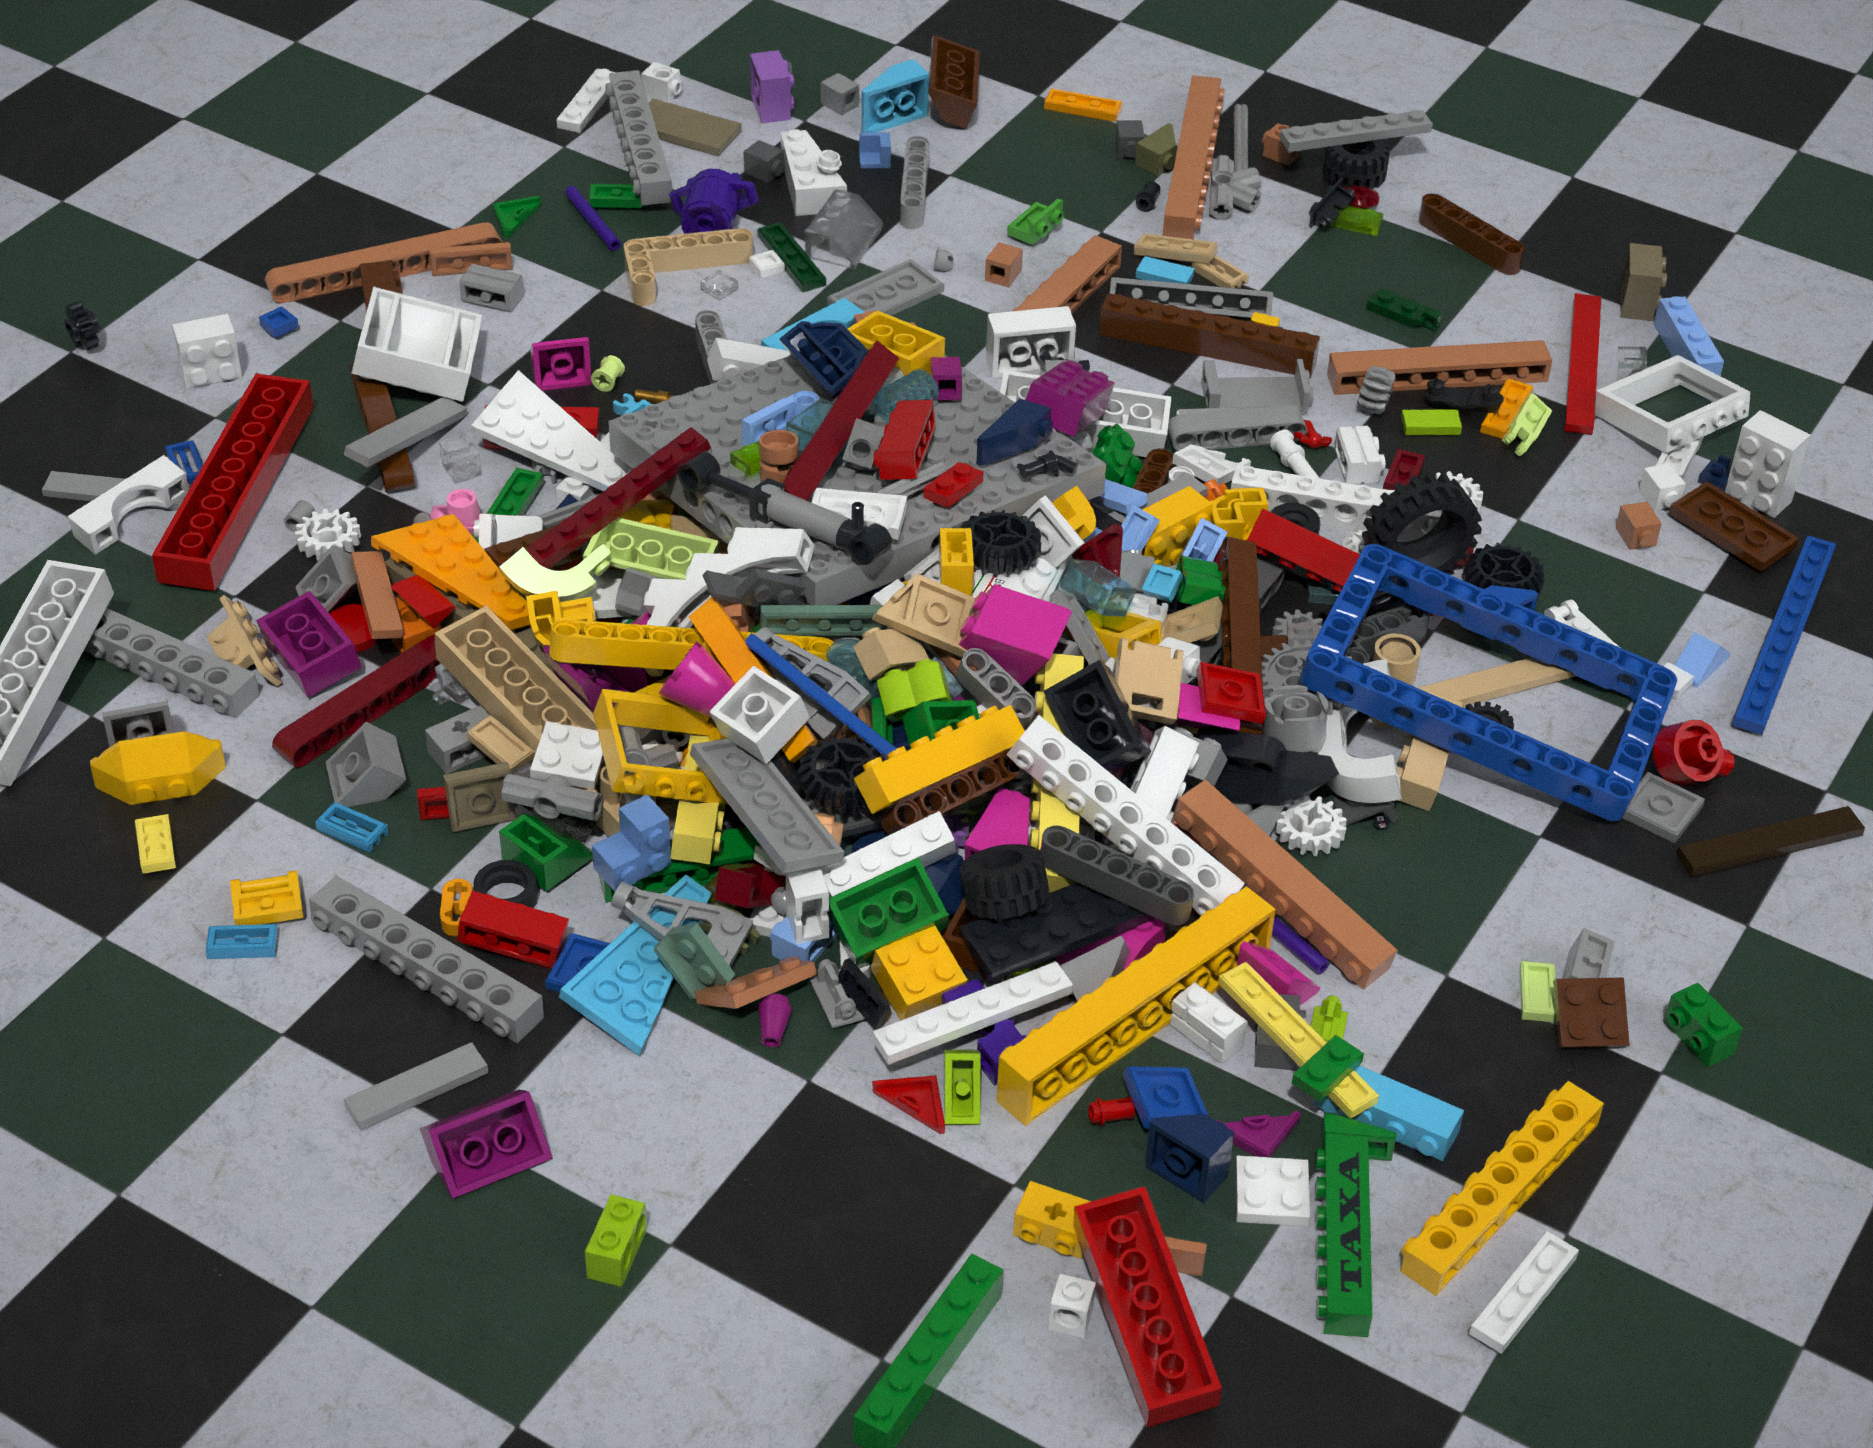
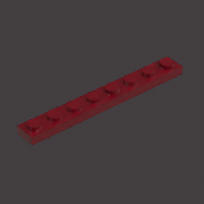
(617, 498)

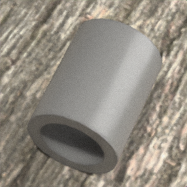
(300, 510)

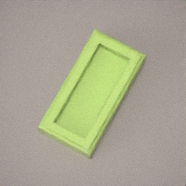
(1537, 991)

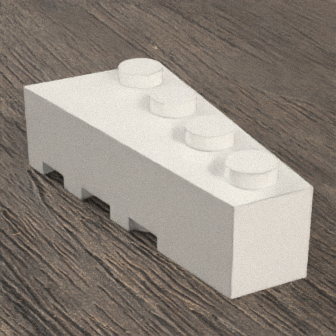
(806, 181)

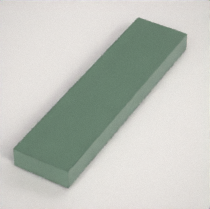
(819, 619)

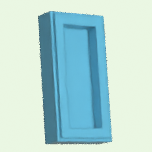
(1164, 271)

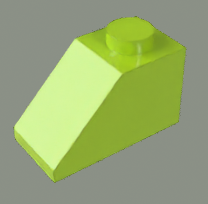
(962, 1086)

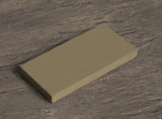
(693, 128)

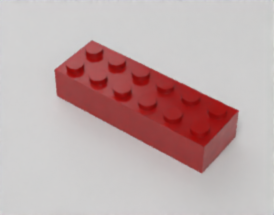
(1146, 1307)

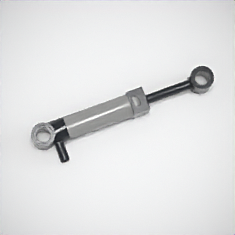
(771, 502)

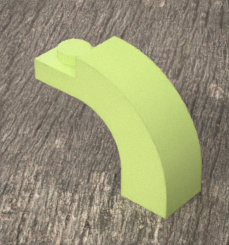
(571, 584)

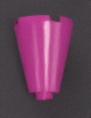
(697, 681)

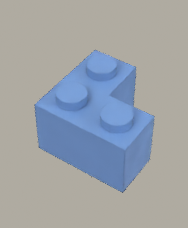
(638, 848)

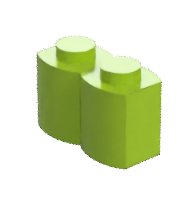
(906, 689)

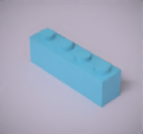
(1414, 1116)

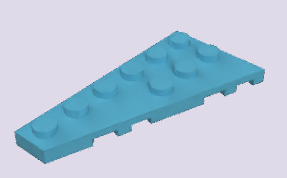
(627, 979)

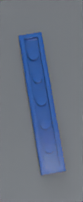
(819, 695)

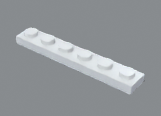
(972, 1012)

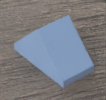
(1204, 541)
(1701, 658)

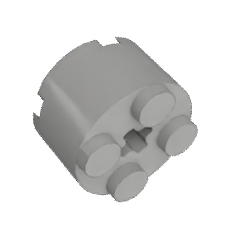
(1296, 718)

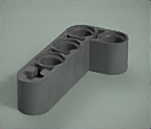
(1400, 620)

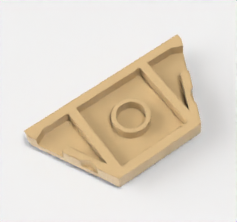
(928, 613)

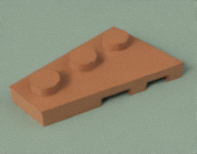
(756, 984)

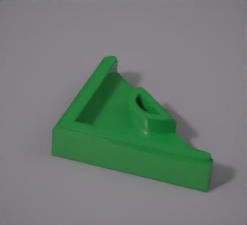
(514, 213)

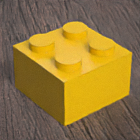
(916, 972)

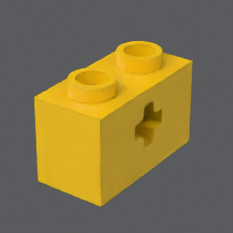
(956, 559)
(1047, 1219)

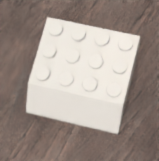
(417, 344)

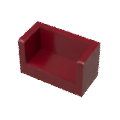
(747, 885)

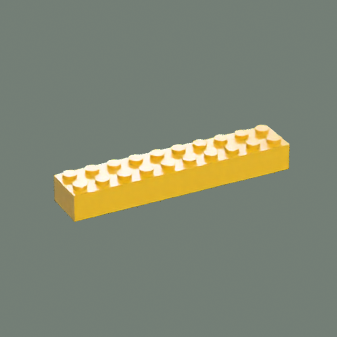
(1127, 1007)

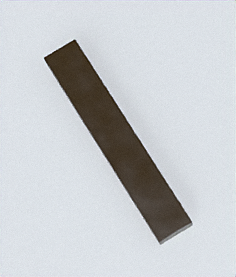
(1770, 841)

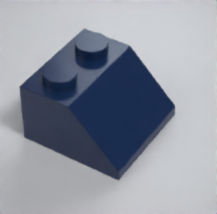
(1190, 1152)

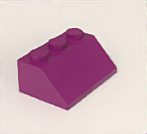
(486, 1143)

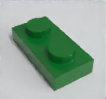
(614, 196)
(1327, 1068)

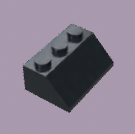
(1098, 716)

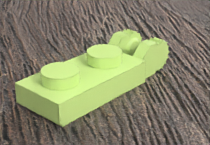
(1527, 423)

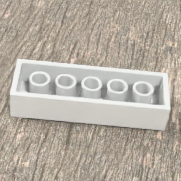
(1136, 412)

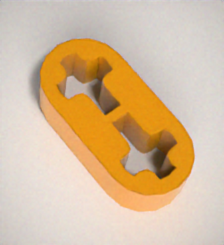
(450, 906)

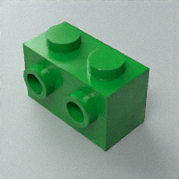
(1703, 1024)

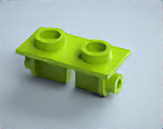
(1329, 1018)

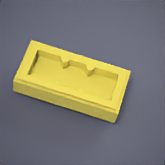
(155, 843)

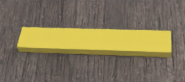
(1291, 1032)

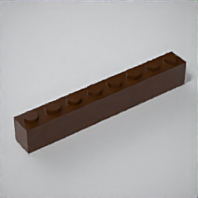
(1207, 334)

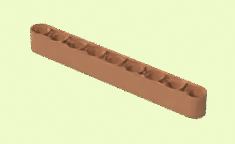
(343, 270)

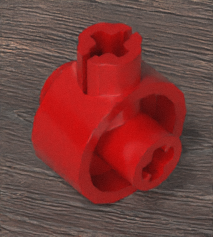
(1691, 753)

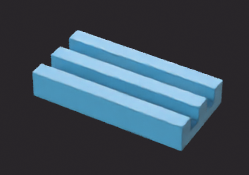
(348, 830)
(246, 941)

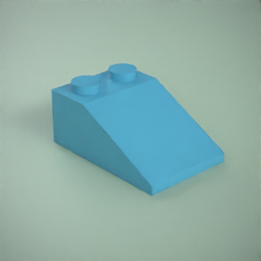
(895, 97)

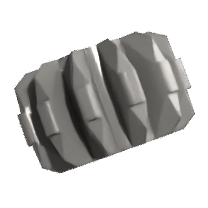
(1376, 390)

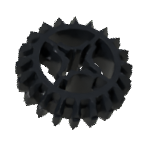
(1003, 542)
(1504, 568)
(829, 774)

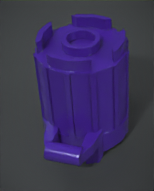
(712, 200)

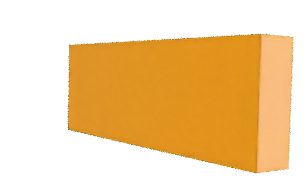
(1083, 105)
(1498, 423)

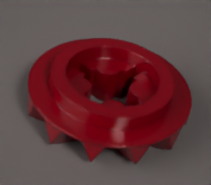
(1364, 197)

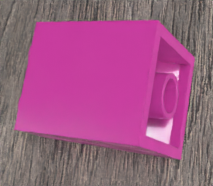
(1014, 630)
(1002, 823)

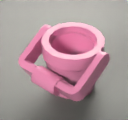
(462, 504)

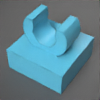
(1162, 583)

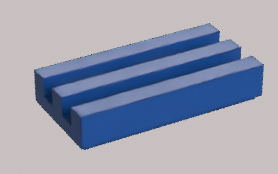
(194, 453)

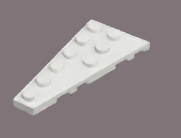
(539, 429)

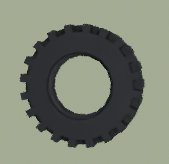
(1446, 540)

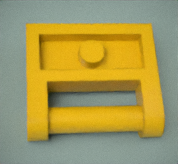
(266, 899)

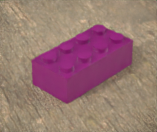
(1073, 395)

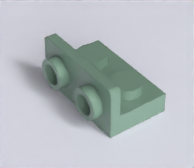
(692, 959)

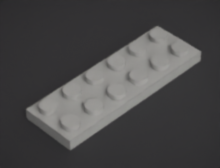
(767, 806)

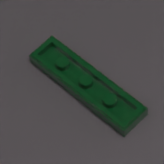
(797, 262)

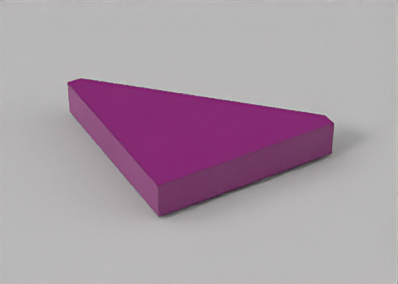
(1262, 1134)

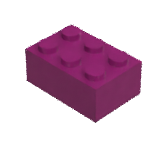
(309, 644)

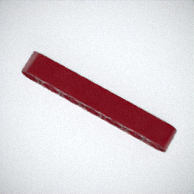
(357, 704)

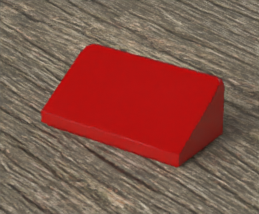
(423, 599)

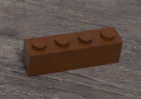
(380, 276)

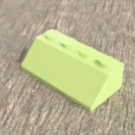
(650, 548)

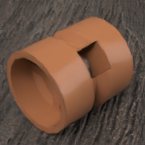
(777, 453)

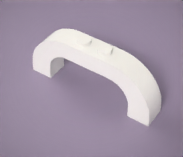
(1359, 779)

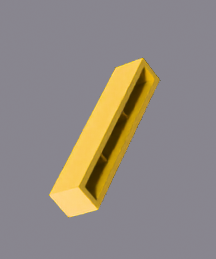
(934, 760)

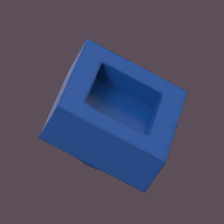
(278, 322)

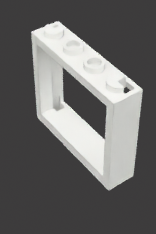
(1618, 400)

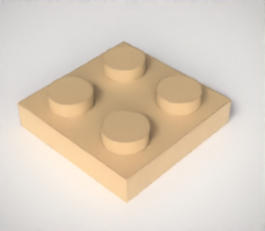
(1195, 622)

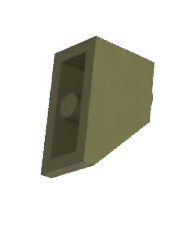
(1157, 151)

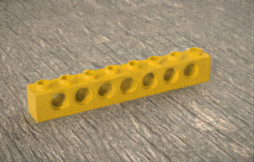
(1500, 1187)

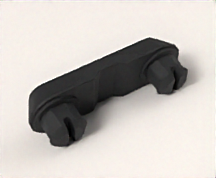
(1484, 400)

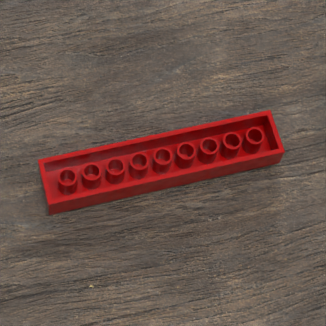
(233, 482)

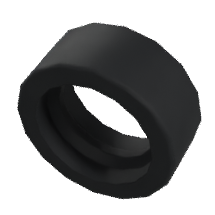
(508, 872)

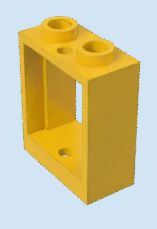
(1113, 628)

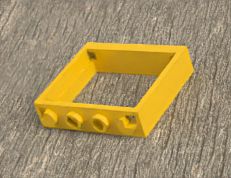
(658, 714)

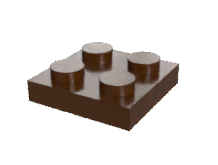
(1591, 1013)

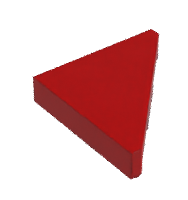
(915, 1097)

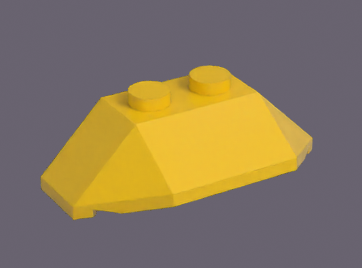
(158, 767)

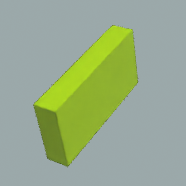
(1431, 422)

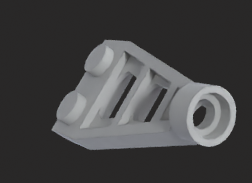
(843, 689)
(727, 931)

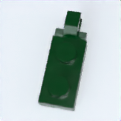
(1403, 310)

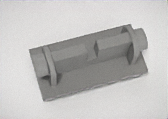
(832, 997)

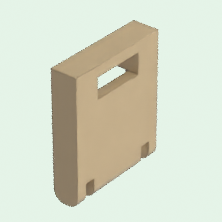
(1152, 674)

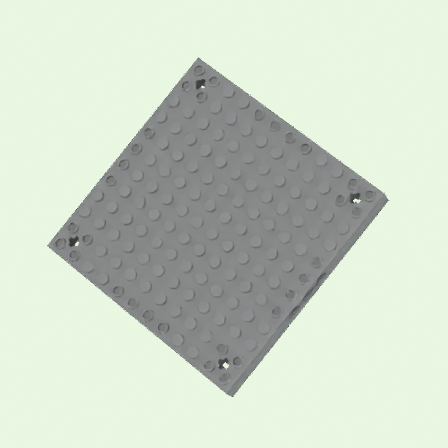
(833, 573)

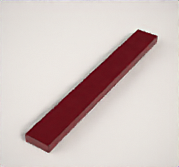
(839, 421)

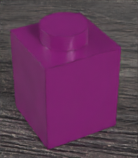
(948, 377)

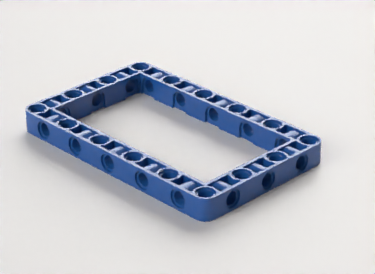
(1465, 732)

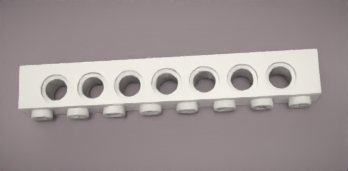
(1335, 502)
(1120, 813)

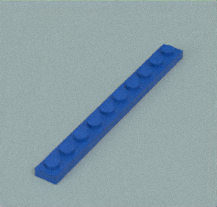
(1784, 635)

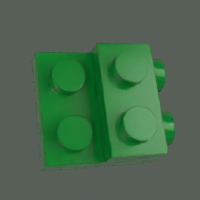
(1115, 449)

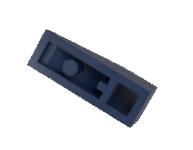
(1015, 431)

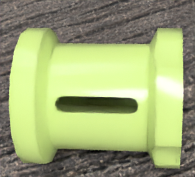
(605, 376)

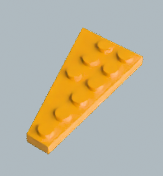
(455, 562)

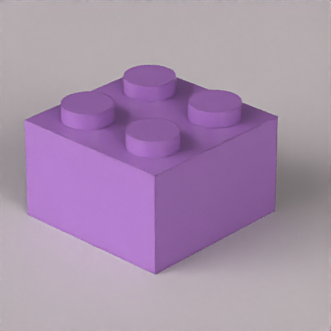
(771, 86)

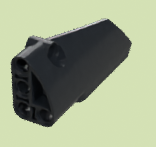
(1256, 768)

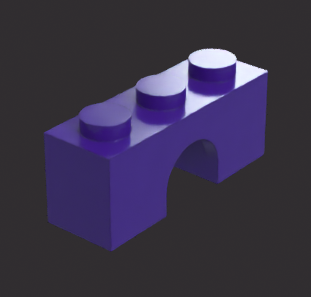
(998, 1035)

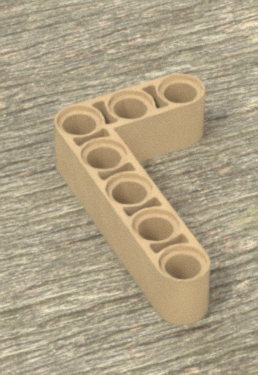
(681, 252)

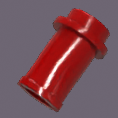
(1110, 1110)

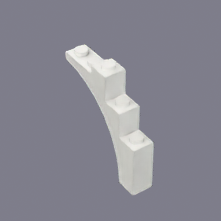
(750, 548)

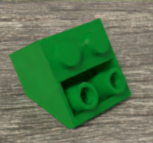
(542, 849)

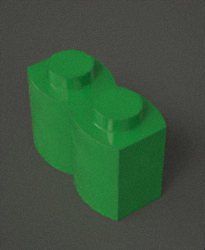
(1200, 580)

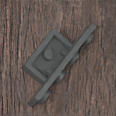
(756, 589)

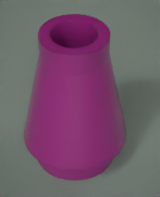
(773, 1017)

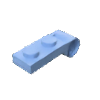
(775, 416)

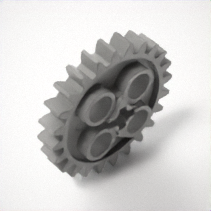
(1284, 669)

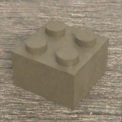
(1642, 281)

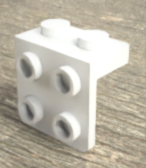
(501, 528)

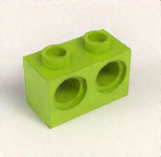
(616, 1240)

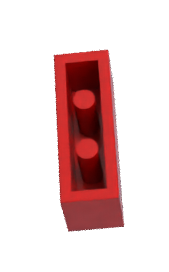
(512, 929)

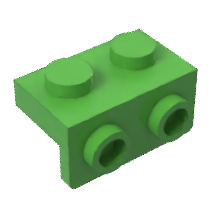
(1036, 222)

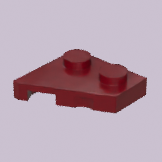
(1104, 549)

